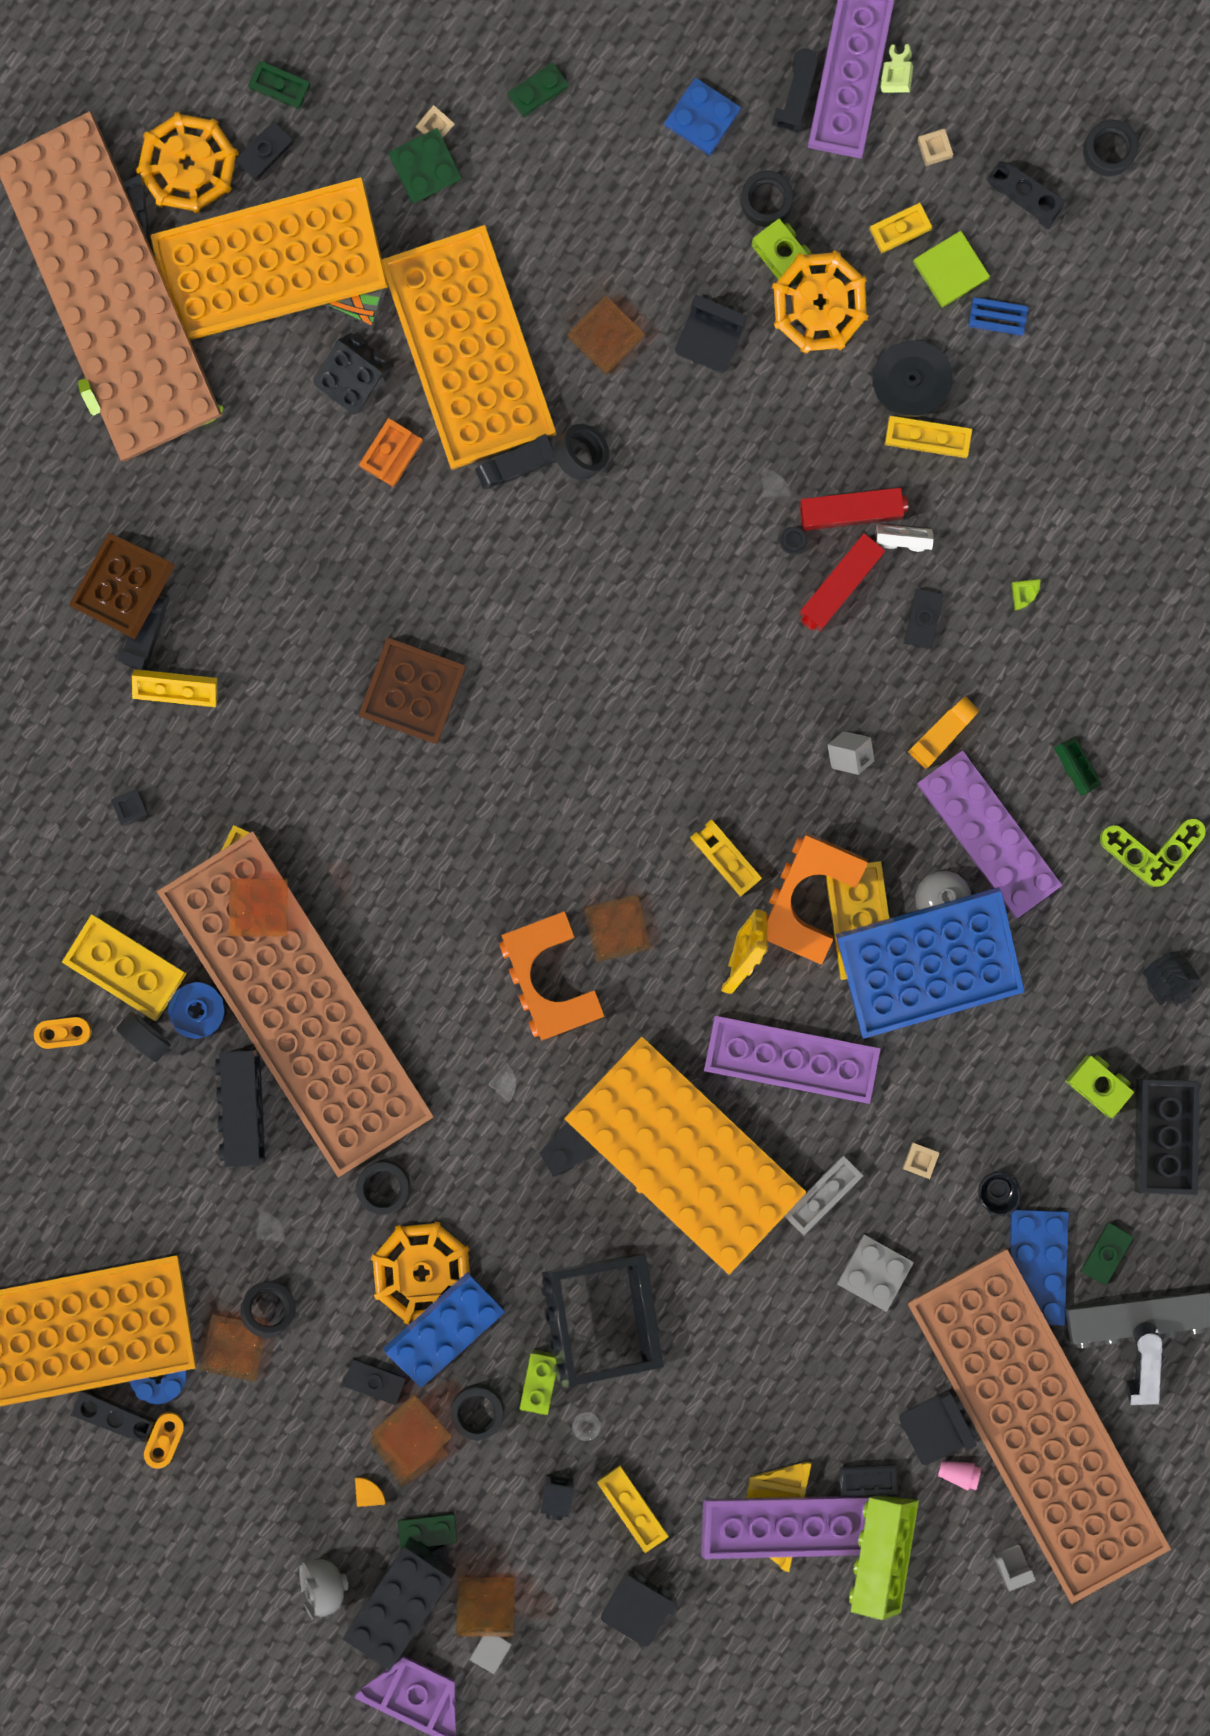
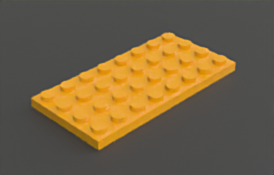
(271, 259)
(468, 347)
(685, 1155)
(94, 1330)

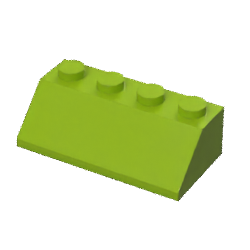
(883, 1556)

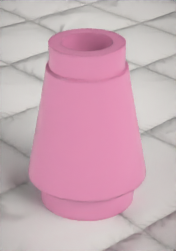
(960, 1473)

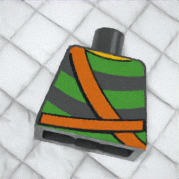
(361, 309)

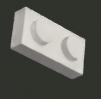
(914, 538)

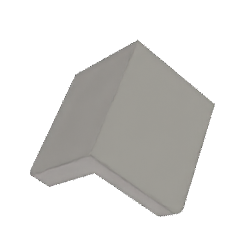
(851, 752)
(1013, 1567)
(490, 1652)

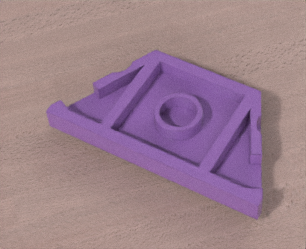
(414, 1696)

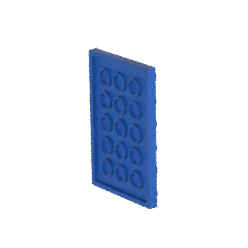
(930, 963)

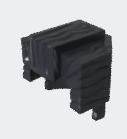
(1171, 978)

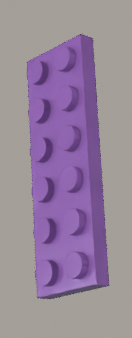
(850, 76)
(989, 834)
(792, 1059)
(782, 1527)

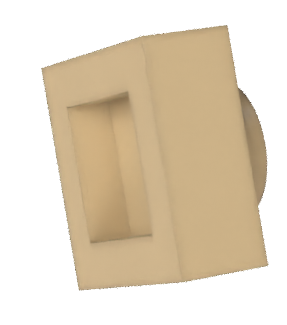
(435, 119)
(935, 147)
(920, 1160)

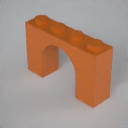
(812, 857)
(523, 947)

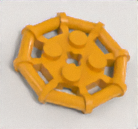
(178, 149)
(831, 290)
(409, 1261)

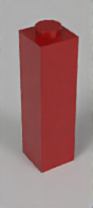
(853, 509)
(841, 583)

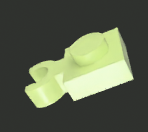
(898, 73)

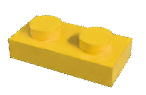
(900, 228)

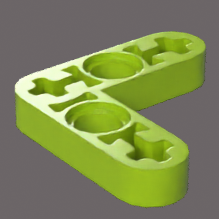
(1150, 860)

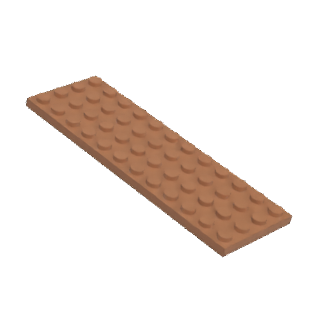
(107, 287)
(298, 1013)
(1038, 1425)

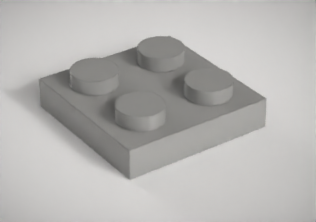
(875, 1273)

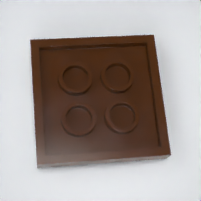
(121, 585)
(412, 691)

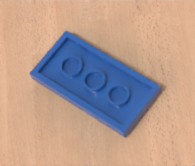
(1040, 1255)
(444, 1330)

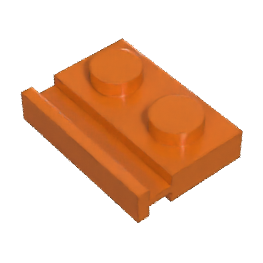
(390, 452)

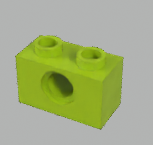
(773, 238)
(1084, 1079)
(539, 1383)

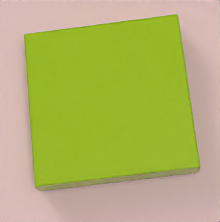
(951, 269)

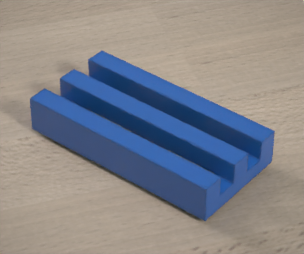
(996, 315)

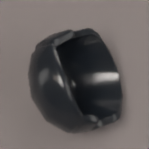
(999, 1193)

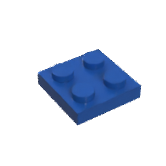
(702, 116)

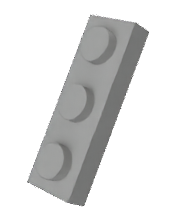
(823, 1195)

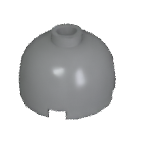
(940, 888)
(322, 1586)

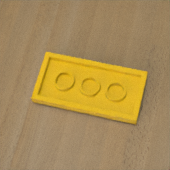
(857, 906)
(124, 967)

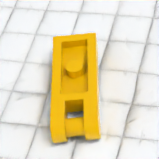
(726, 859)

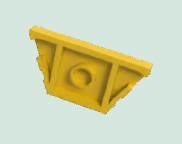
(747, 950)
(782, 1482)

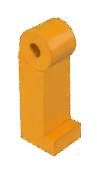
(943, 732)

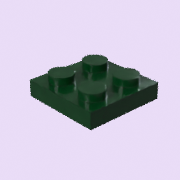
(424, 165)

